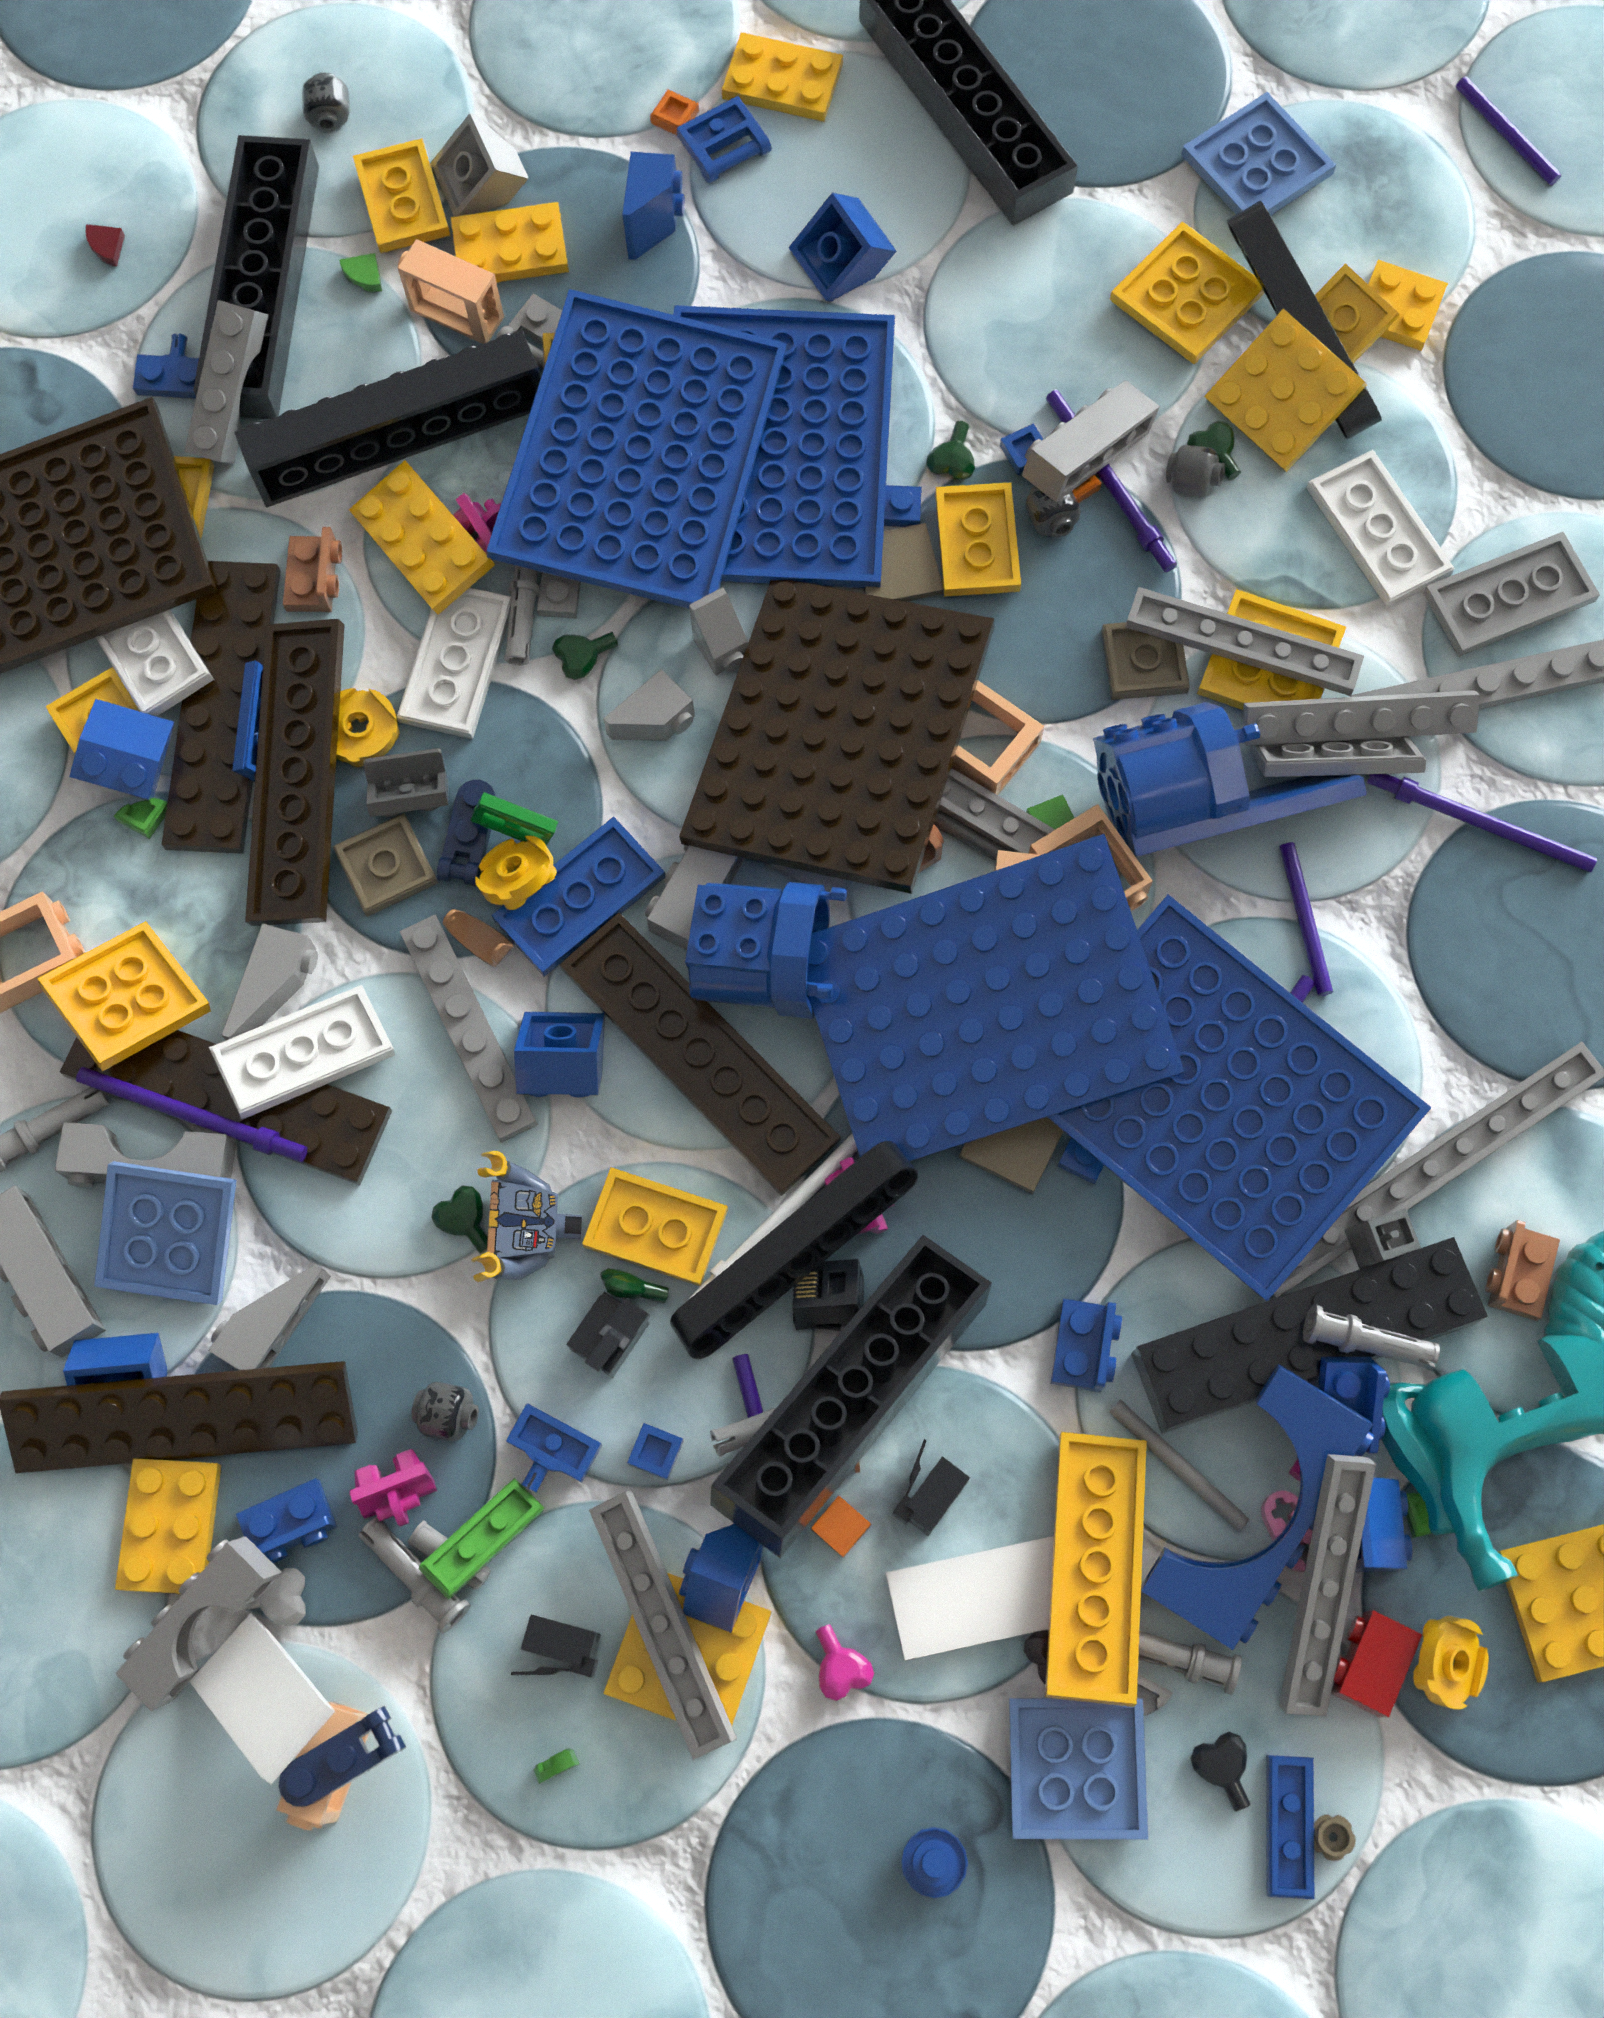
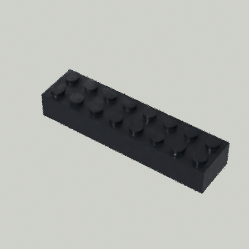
(973, 103)
(264, 256)
(390, 419)
(1233, 1356)
(849, 1396)

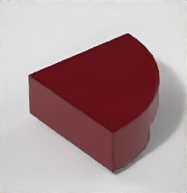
(105, 242)

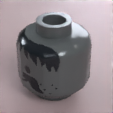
(325, 101)
(1194, 471)
(1052, 517)
(444, 1411)

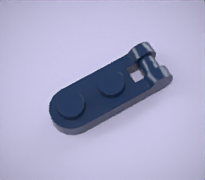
(464, 836)
(339, 1760)

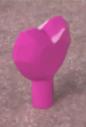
(841, 1667)

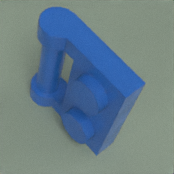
(719, 129)

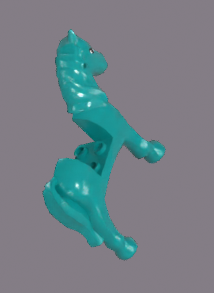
(1456, 1439)

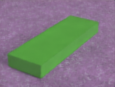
(481, 1538)

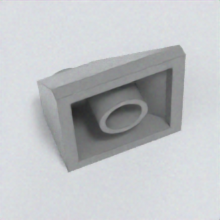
(477, 169)

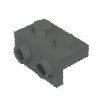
(406, 782)

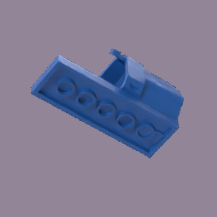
(1189, 782)
(755, 945)

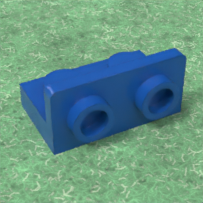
(1085, 1345)
(1360, 1386)
(288, 1520)

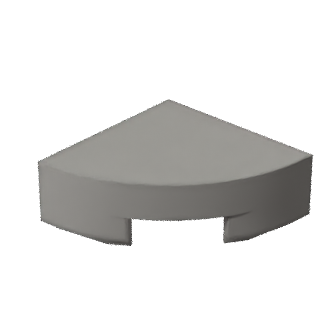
(1153, 1695)

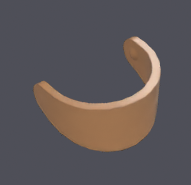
(477, 937)

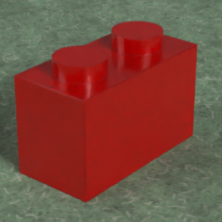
(1375, 1663)

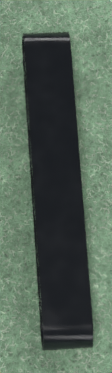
(1290, 291)
(793, 1249)

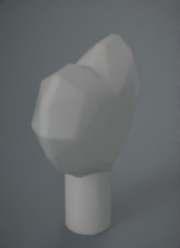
(283, 1598)

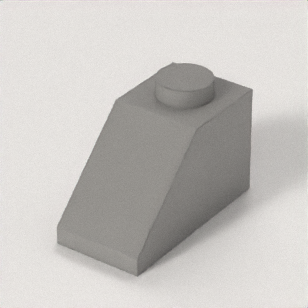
(718, 631)
(651, 712)

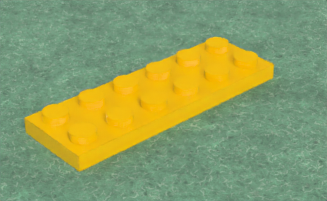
(1096, 1570)

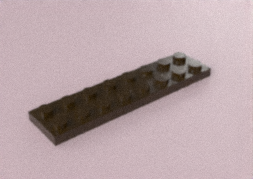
(295, 773)
(205, 797)
(700, 1054)
(330, 1122)
(179, 1417)

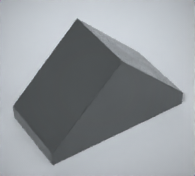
(1382, 1238)

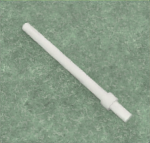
(790, 1205)

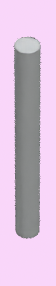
(1180, 1466)

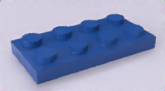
(590, 888)

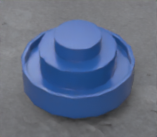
(934, 1862)

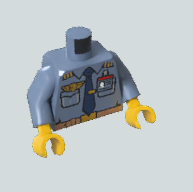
(521, 1222)

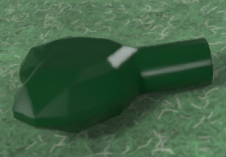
(1221, 438)
(953, 455)
(581, 653)
(462, 1216)
(631, 1287)

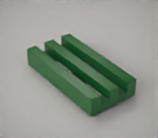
(512, 819)

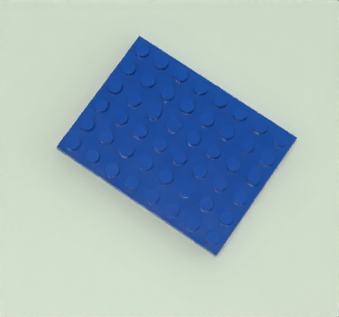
(824, 449)
(637, 451)
(990, 1004)
(1264, 1124)

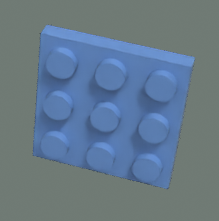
(1258, 157)
(165, 1233)
(1077, 1770)

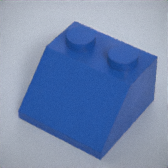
(651, 201)
(841, 247)
(122, 749)
(559, 1054)
(115, 1359)
(1383, 1538)
(720, 1576)

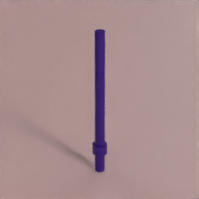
(1148, 535)
(1408, 790)
(262, 1139)

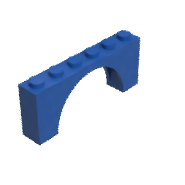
(1227, 1594)

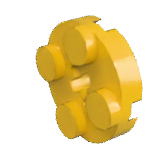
(379, 733)
(532, 871)
(1435, 1674)

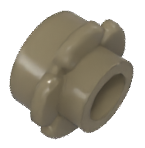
(1345, 1838)

